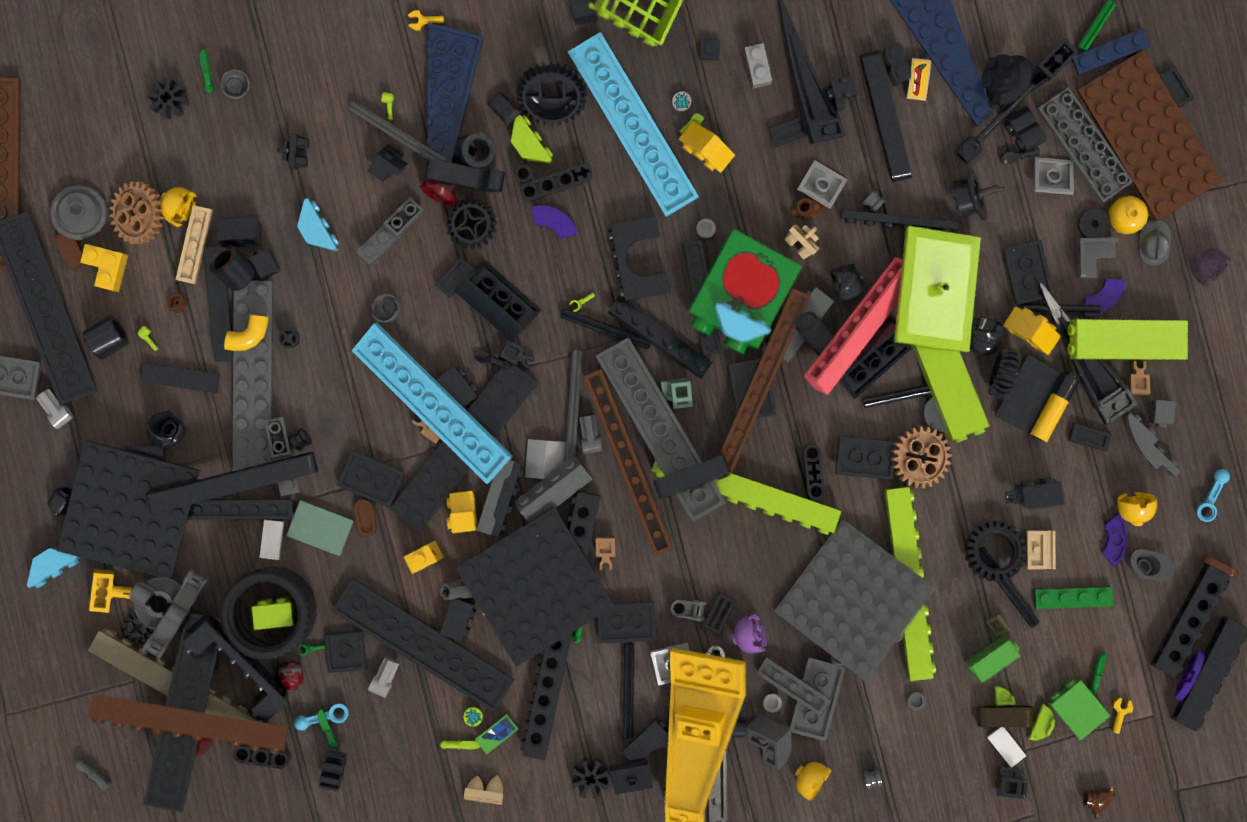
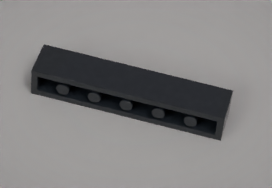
(1218, 657)

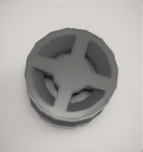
(873, 201)
(872, 778)

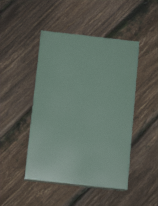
(320, 528)

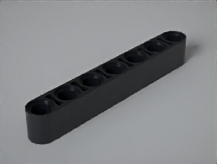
(885, 116)

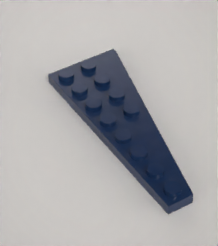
(943, 41)
(451, 73)

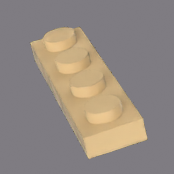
(194, 244)

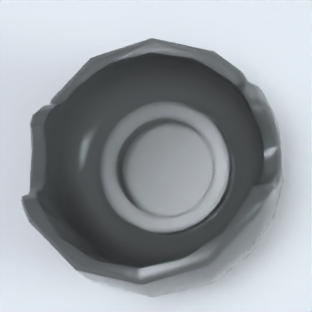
(235, 84)
(385, 308)

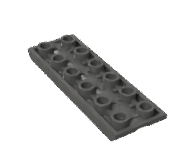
(1084, 145)

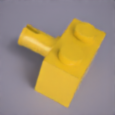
(104, 590)

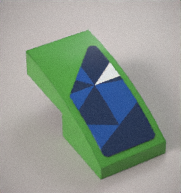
(496, 733)

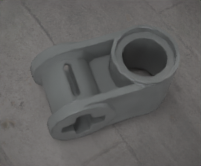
(690, 609)

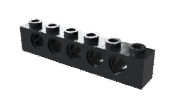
(1180, 624)

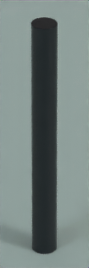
(1065, 307)

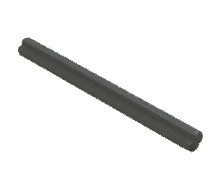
(394, 132)
(573, 407)

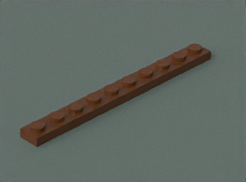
(763, 377)

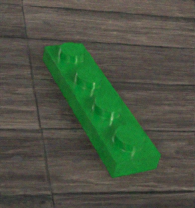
(1073, 597)

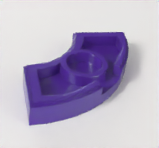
(554, 219)
(1107, 296)
(1116, 539)
(1190, 676)

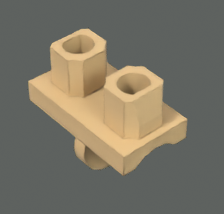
(797, 234)

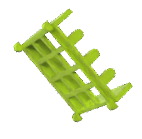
(662, 29)

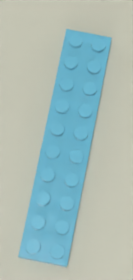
(633, 124)
(432, 403)

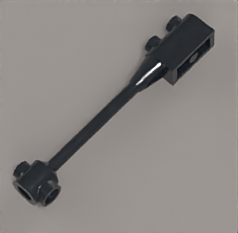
(1043, 72)

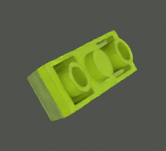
(528, 142)

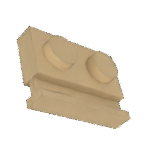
(1040, 549)

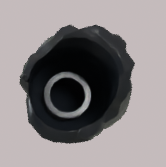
(985, 336)

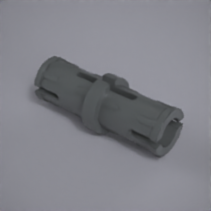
(93, 774)

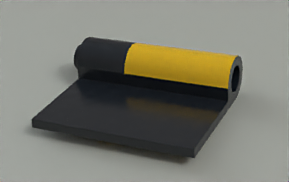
(1037, 398)

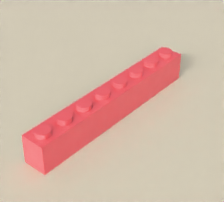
(857, 330)

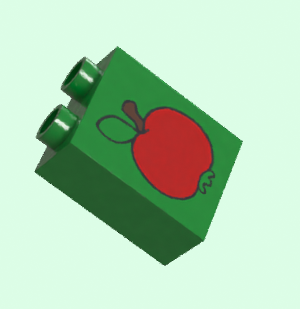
(748, 280)

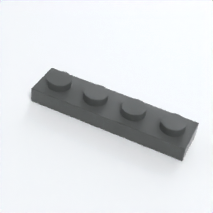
(794, 686)

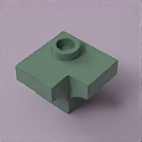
(677, 391)

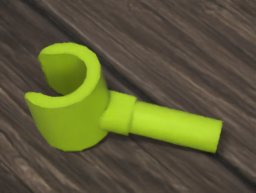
(388, 98)
(697, 118)
(580, 302)
(143, 333)

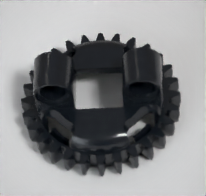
(552, 107)

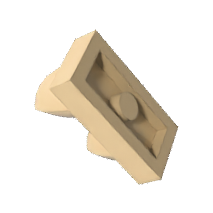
(493, 792)

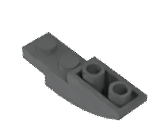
(390, 232)
(1144, 440)
(281, 448)

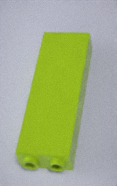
(1128, 339)
(952, 391)

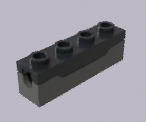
(499, 498)

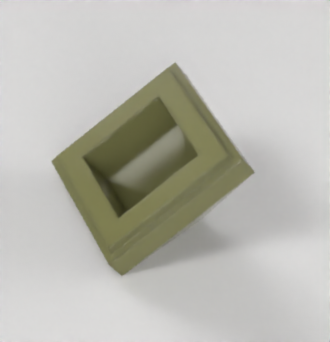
(998, 625)

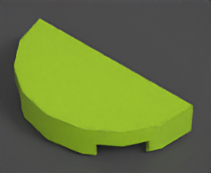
(1043, 724)

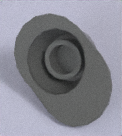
(1155, 242)
(1151, 565)

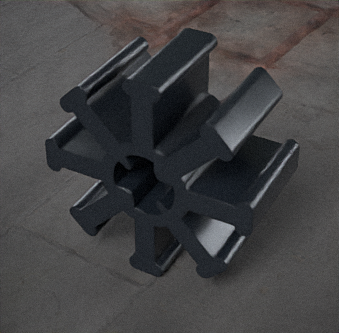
(168, 91)
(332, 770)
(592, 784)

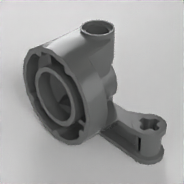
(166, 625)

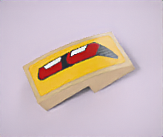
(919, 79)

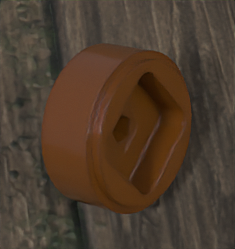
(177, 302)

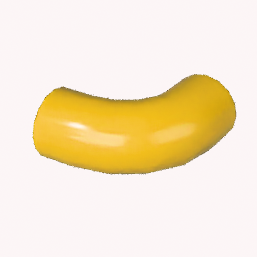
(249, 337)

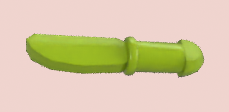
(459, 744)

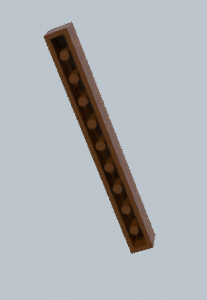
(628, 462)
(188, 722)

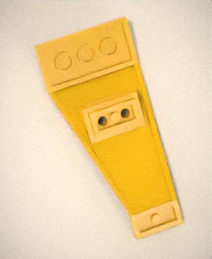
(705, 696)

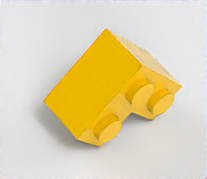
(706, 147)
(110, 265)
(1033, 329)
(463, 512)

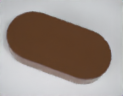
(70, 251)
(365, 517)
(1220, 566)

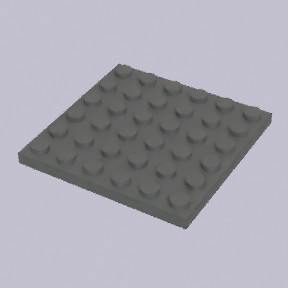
(855, 600)

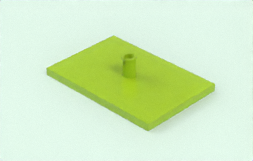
(937, 289)

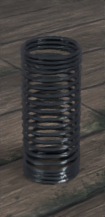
(827, 334)

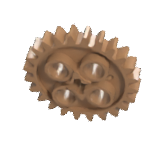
(136, 212)
(924, 440)

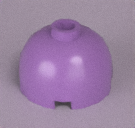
(749, 635)

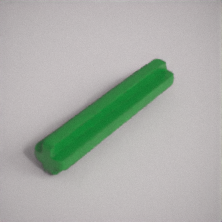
(1096, 25)

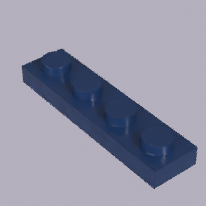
(1110, 51)

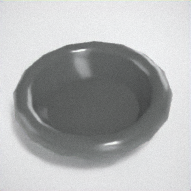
(78, 212)

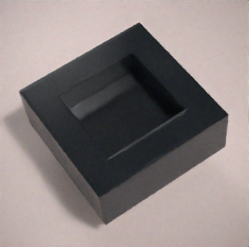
(710, 49)

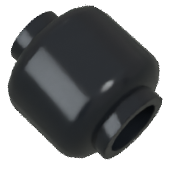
(59, 501)

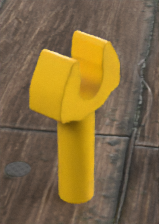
(424, 20)
(1120, 713)

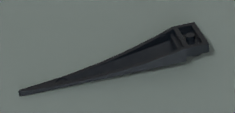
(815, 108)
(1102, 385)

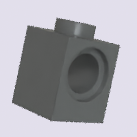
(1162, 412)

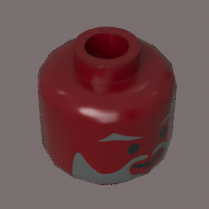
(291, 675)

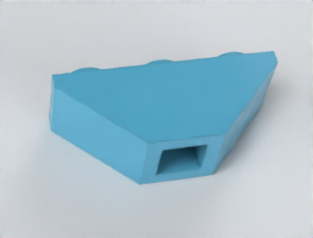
(315, 228)
(738, 324)
(49, 564)

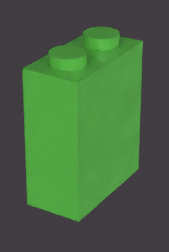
(993, 658)
(1078, 708)

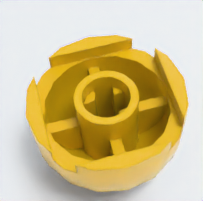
(177, 205)
(1128, 215)
(1137, 508)
(811, 779)

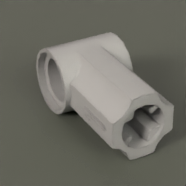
(57, 414)
(383, 680)

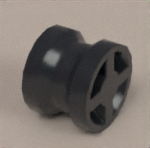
(285, 338)
(300, 439)

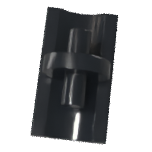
(297, 142)

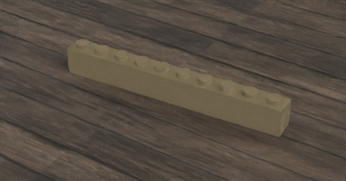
(157, 673)

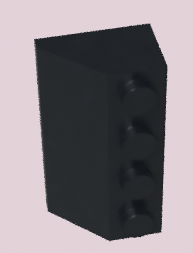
(497, 300)
(873, 360)

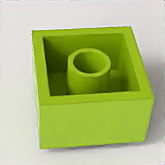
(275, 613)

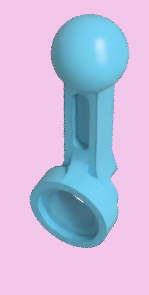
(1221, 477)
(302, 722)

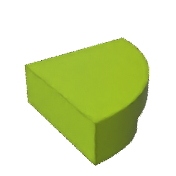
(1003, 697)

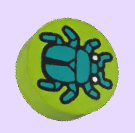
(473, 716)

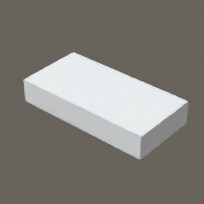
(271, 539)
(1006, 746)

